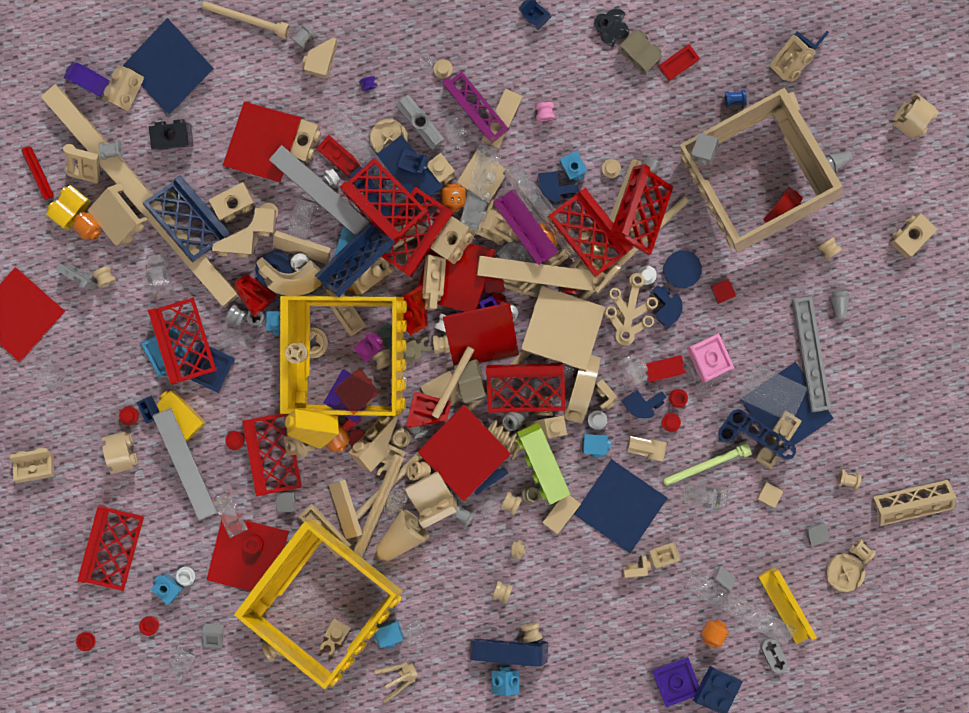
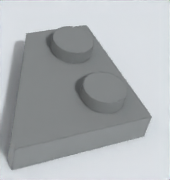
(84, 280)

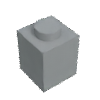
(705, 149)

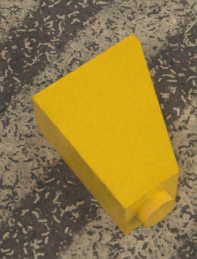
(186, 416)
(312, 427)

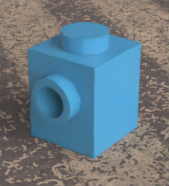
(573, 167)
(273, 322)
(596, 445)
(166, 588)
(389, 634)

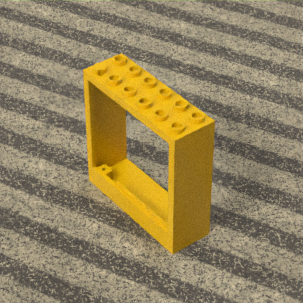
(296, 327)
(278, 579)

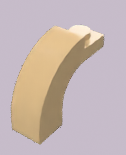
(290, 284)
(582, 391)

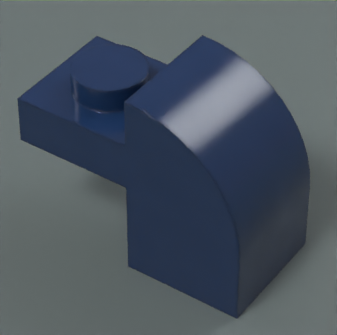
(551, 190)
(671, 308)
(639, 408)

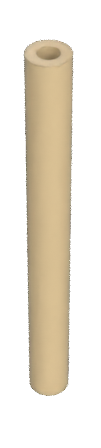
(453, 381)

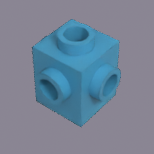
(505, 681)

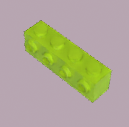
(543, 463)

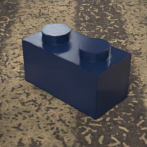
(148, 408)

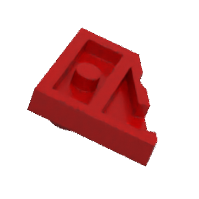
(422, 409)

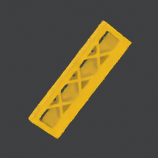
(786, 604)

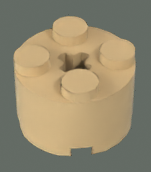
(914, 116)
(119, 452)

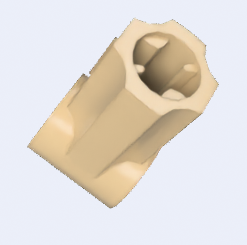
(651, 448)

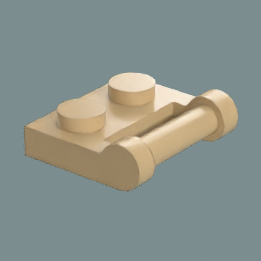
(88, 164)
(602, 279)

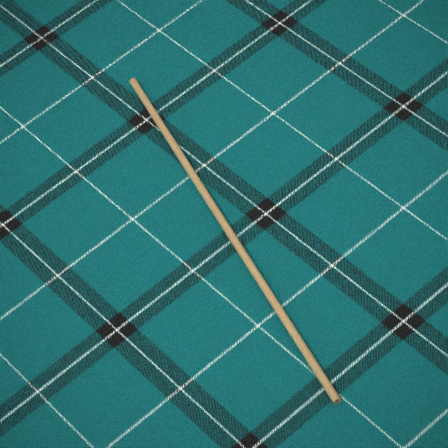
(523, 355)

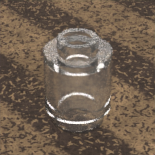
(395, 501)

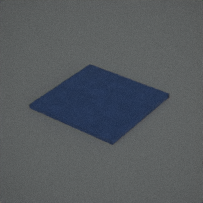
(169, 66)
(389, 156)
(810, 420)
(620, 506)

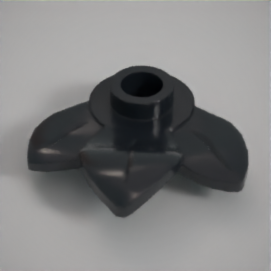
(614, 26)

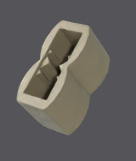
(640, 51)
(471, 383)

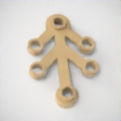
(629, 311)

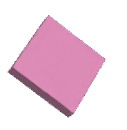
(710, 358)

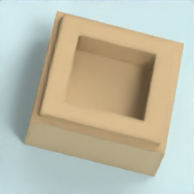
(770, 494)

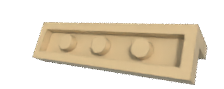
(913, 509)

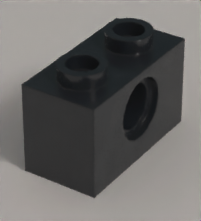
(159, 135)

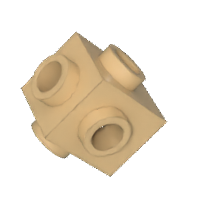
(297, 447)

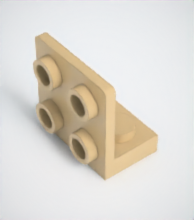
(432, 499)

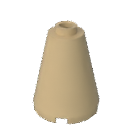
(401, 536)

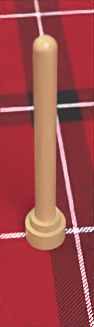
(281, 29)

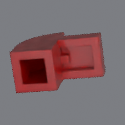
(787, 201)

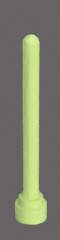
(741, 450)

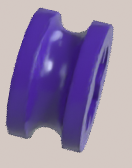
(368, 83)

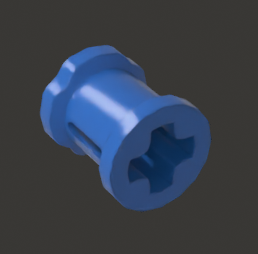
(735, 98)

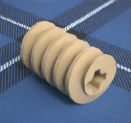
(508, 441)

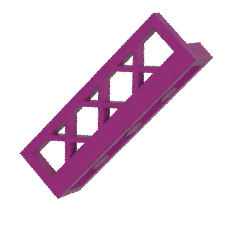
(469, 108)
(526, 227)

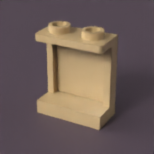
(116, 216)

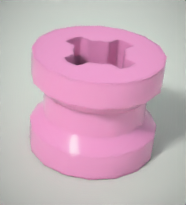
(545, 111)

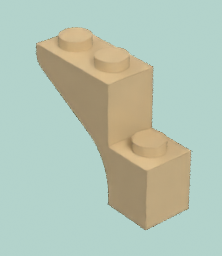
(243, 241)

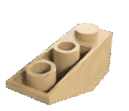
(373, 445)

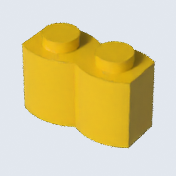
(67, 207)

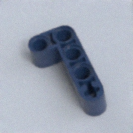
(764, 431)
(509, 652)

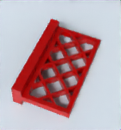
(631, 202)
(367, 208)
(600, 220)
(430, 236)
(166, 347)
(526, 370)
(255, 457)
(94, 543)

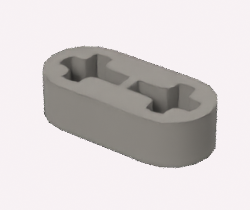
(770, 657)

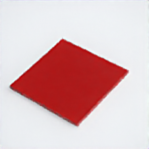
(257, 138)
(461, 283)
(24, 314)
(485, 330)
(464, 452)
(234, 566)

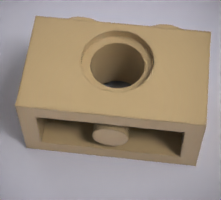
(310, 131)
(221, 203)
(453, 230)
(923, 231)

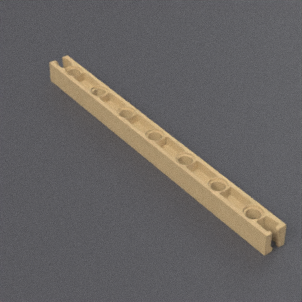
(137, 192)

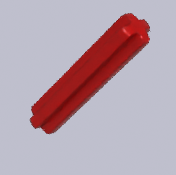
(37, 173)

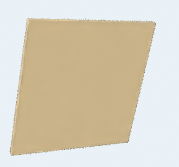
(563, 328)

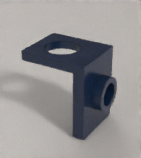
(808, 42)

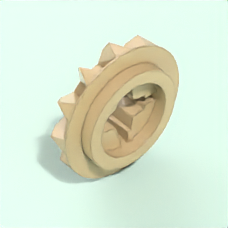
(321, 339)

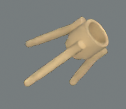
(407, 674)

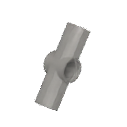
(412, 113)

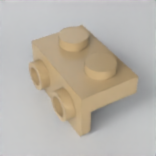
(123, 87)
(32, 465)

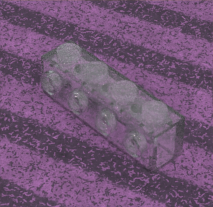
(481, 179)
(631, 371)

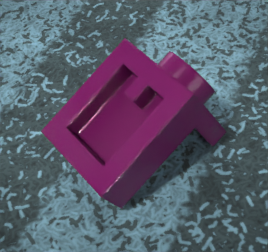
(369, 346)

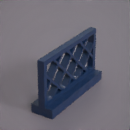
(201, 213)
(346, 260)

